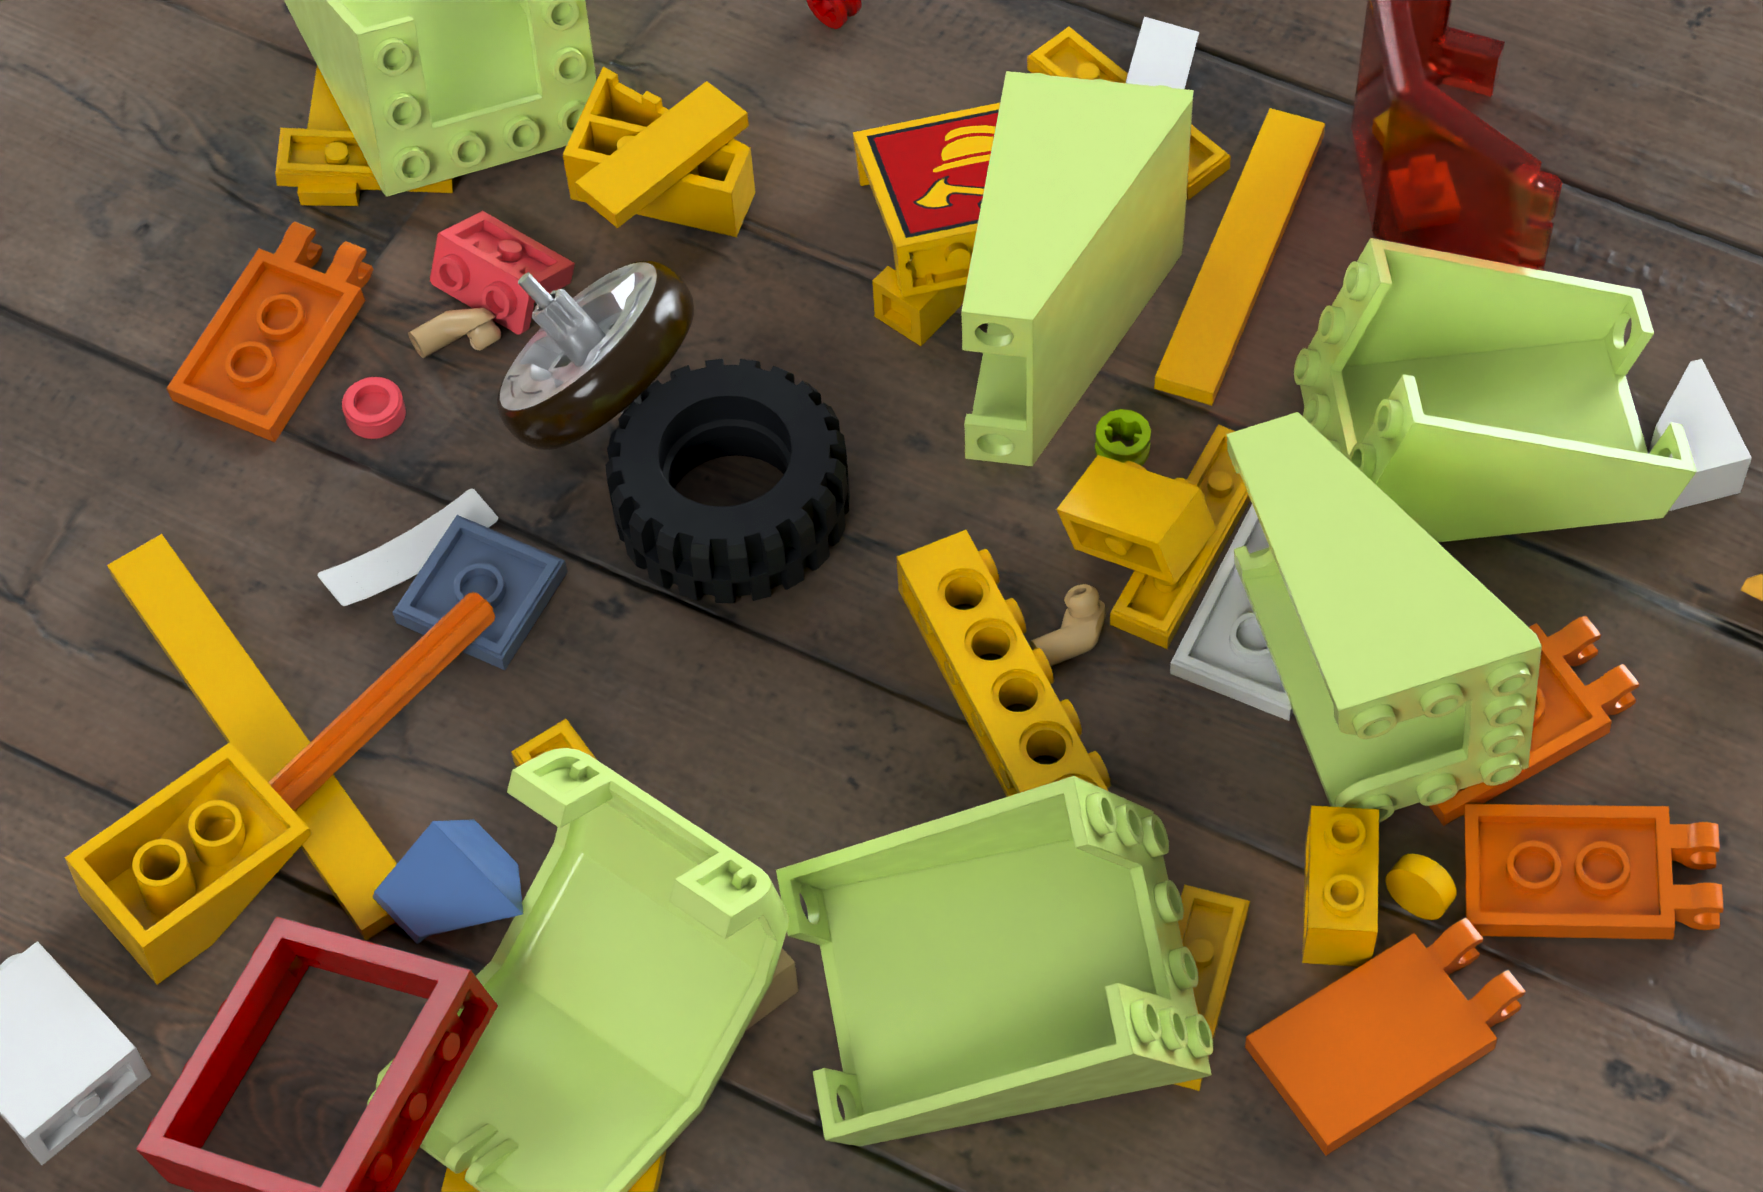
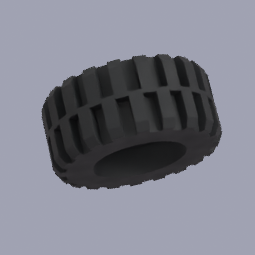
(720, 415)

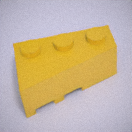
(707, 198)

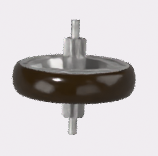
(593, 352)

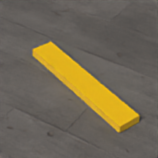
(1239, 257)

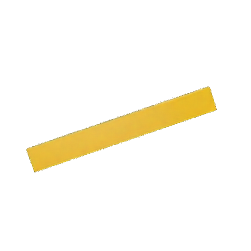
(254, 721)

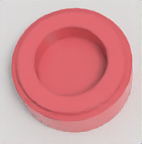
(373, 407)

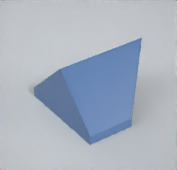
(451, 881)

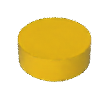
(1421, 886)

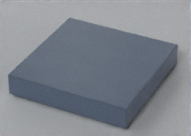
(500, 569)

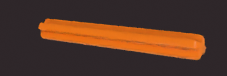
(382, 700)

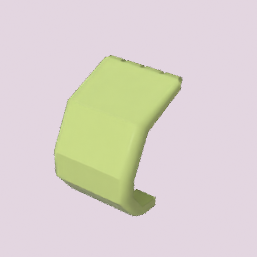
(609, 990)

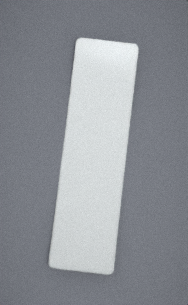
(403, 555)

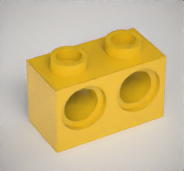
(1340, 886)

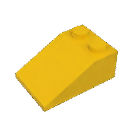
(187, 861)

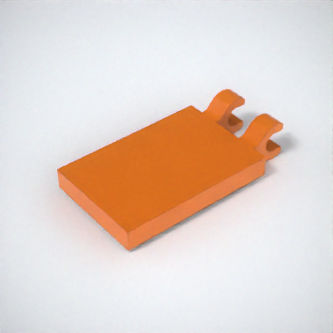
(273, 334)
(1565, 710)
(1585, 871)
(1382, 1035)

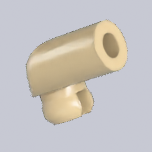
(452, 325)
(1079, 626)

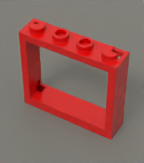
(400, 1107)

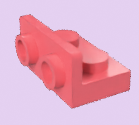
(482, 266)

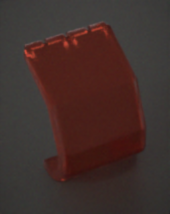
(1430, 164)

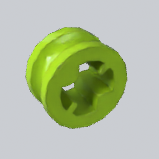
(1130, 426)

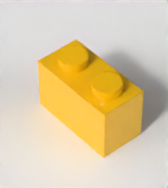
(1137, 518)

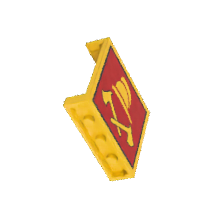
(929, 191)

